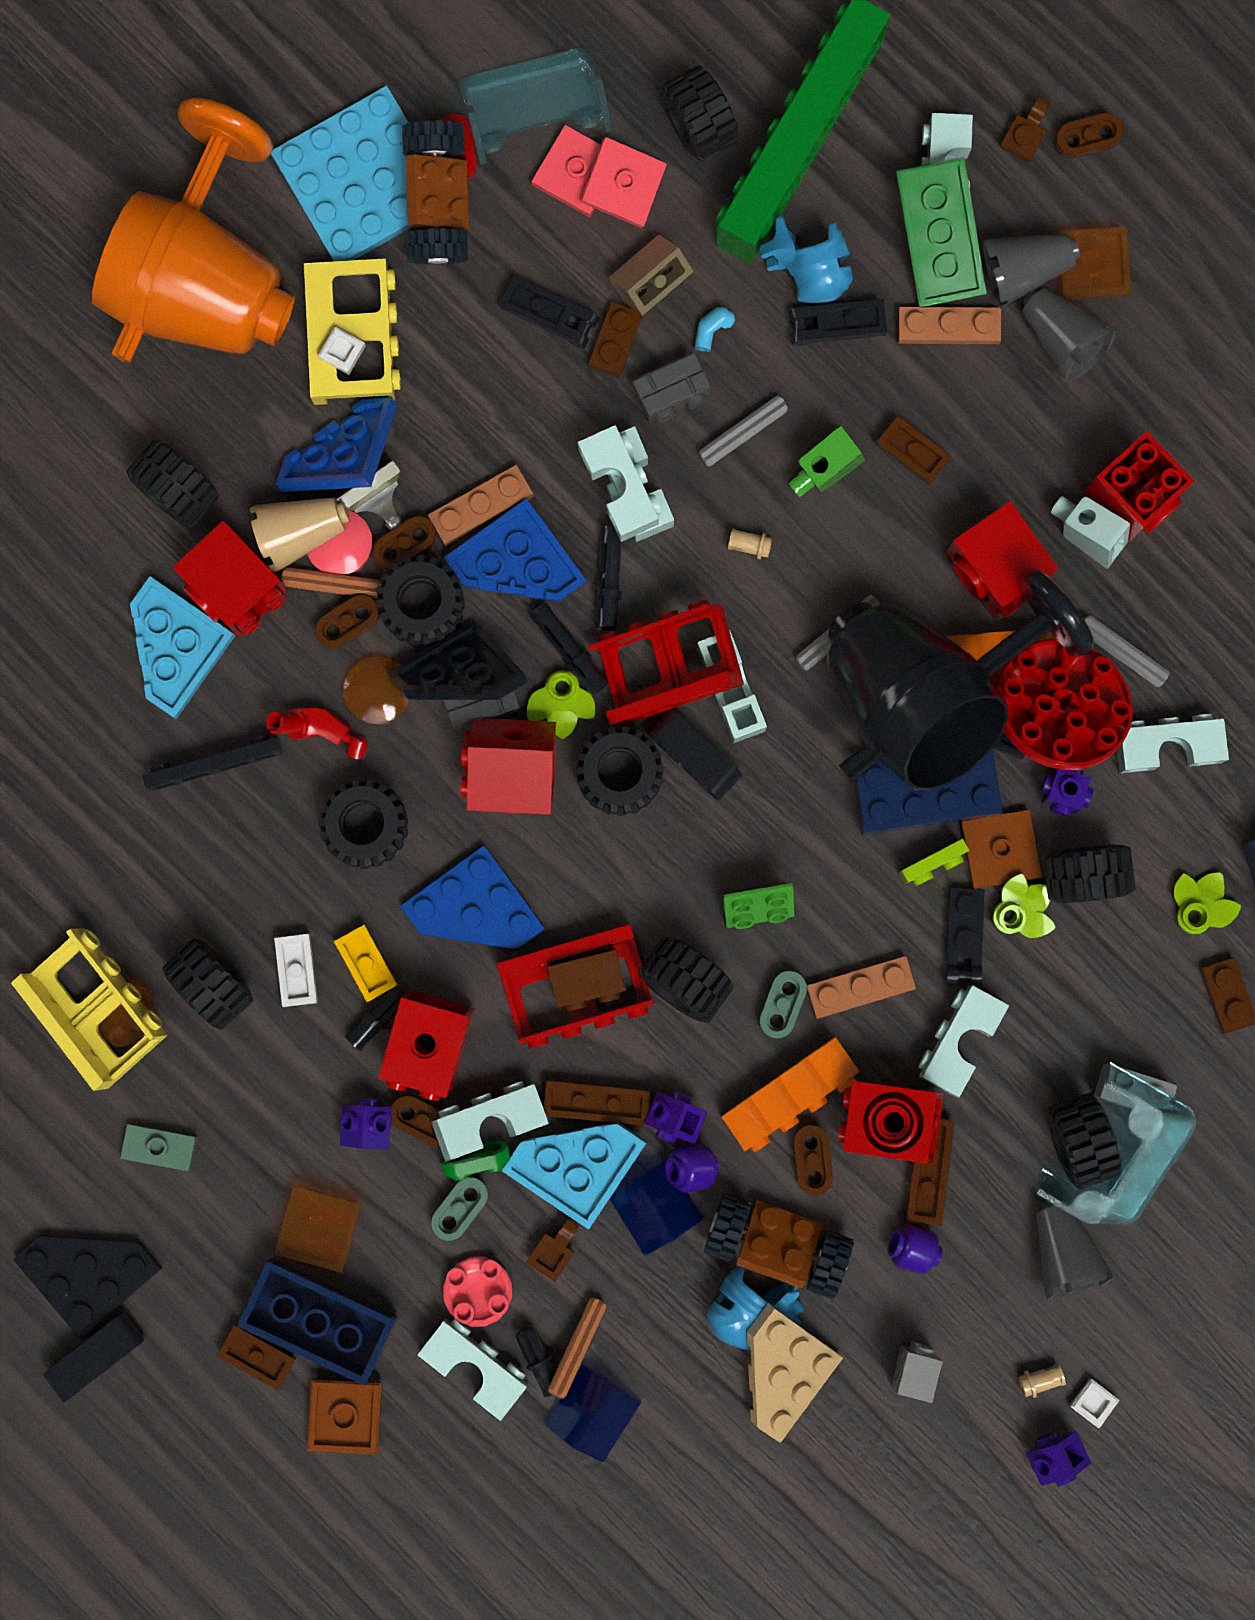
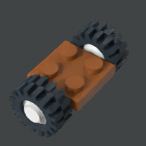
(436, 192)
(779, 1245)

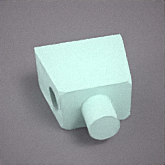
(1104, 534)

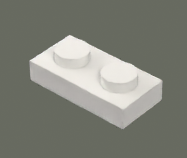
(296, 970)

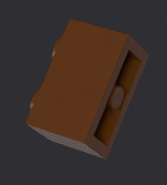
(586, 979)

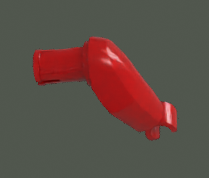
(313, 722)

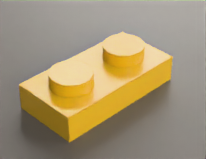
(366, 963)

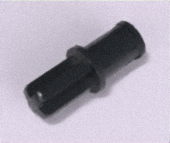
(374, 1020)
(537, 1358)

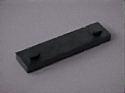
(165, 776)

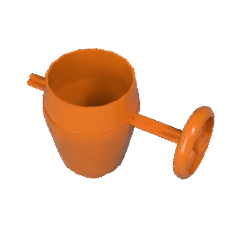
(180, 271)

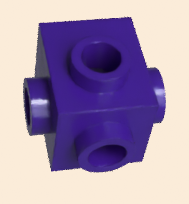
(1061, 802)
(669, 1114)
(365, 1125)
(1053, 1463)

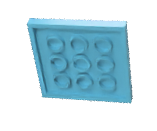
(351, 176)

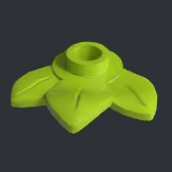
(561, 708)
(1207, 900)
(1028, 908)

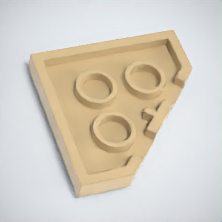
(784, 1371)

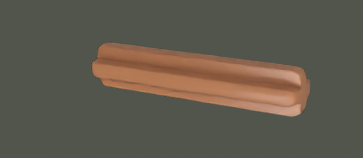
(330, 582)
(577, 1348)

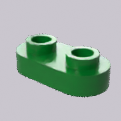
(490, 1158)

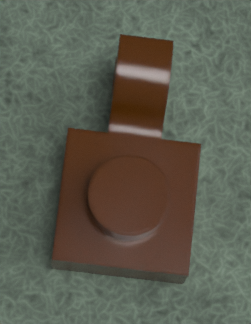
(1026, 134)
(552, 1252)

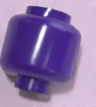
(691, 1168)
(914, 1249)

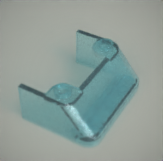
(533, 96)
(1166, 1130)

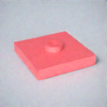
(568, 169)
(623, 182)

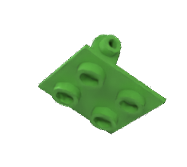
(758, 906)

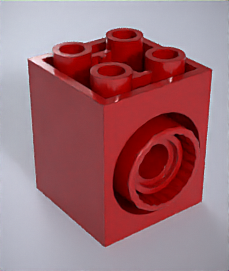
(1141, 485)
(994, 557)
(230, 581)
(509, 766)
(413, 1062)
(869, 1119)

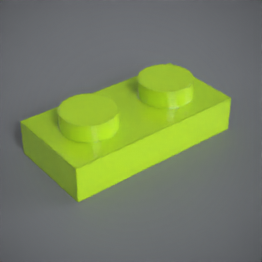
(948, 857)

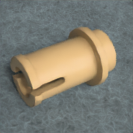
(750, 543)
(1041, 1380)

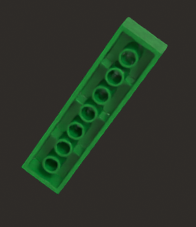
(802, 130)

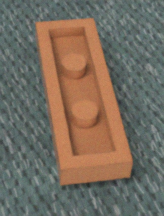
(949, 325)
(480, 505)
(861, 987)

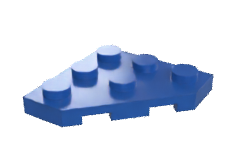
(342, 452)
(517, 559)
(474, 906)

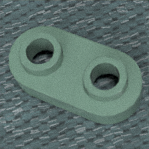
(784, 1005)
(459, 1208)

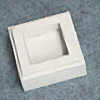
(341, 350)
(1094, 1402)

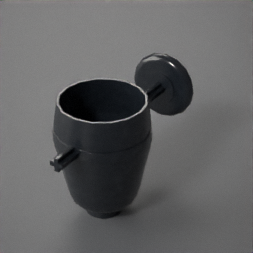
(924, 694)

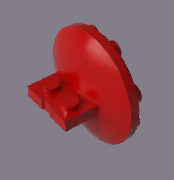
(1065, 706)

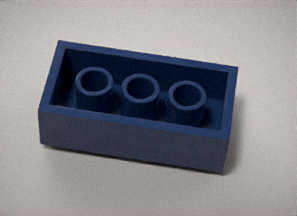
(891, 804)
(317, 1321)

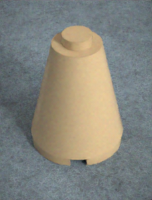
(296, 528)

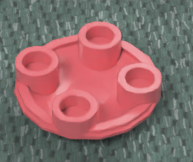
(346, 551)
(477, 1291)

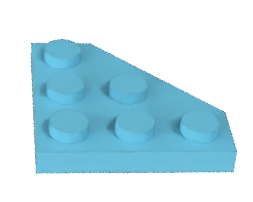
(174, 645)
(576, 1167)

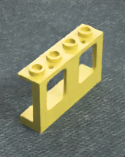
(363, 326)
(76, 1024)

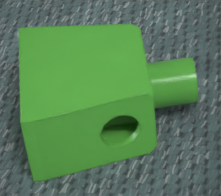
(838, 452)

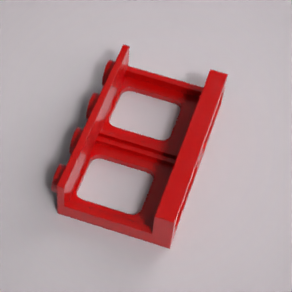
(677, 683)
(534, 968)

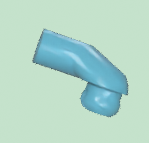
(709, 324)

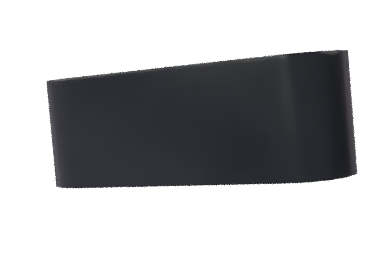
(694, 754)
(93, 1357)

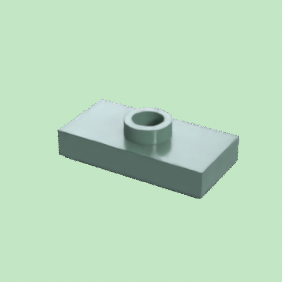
(158, 1147)

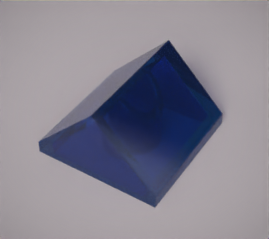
(655, 1209)
(592, 1414)

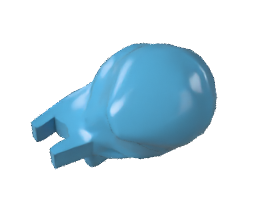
(815, 267)
(740, 1306)

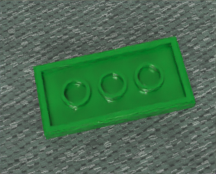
(941, 232)

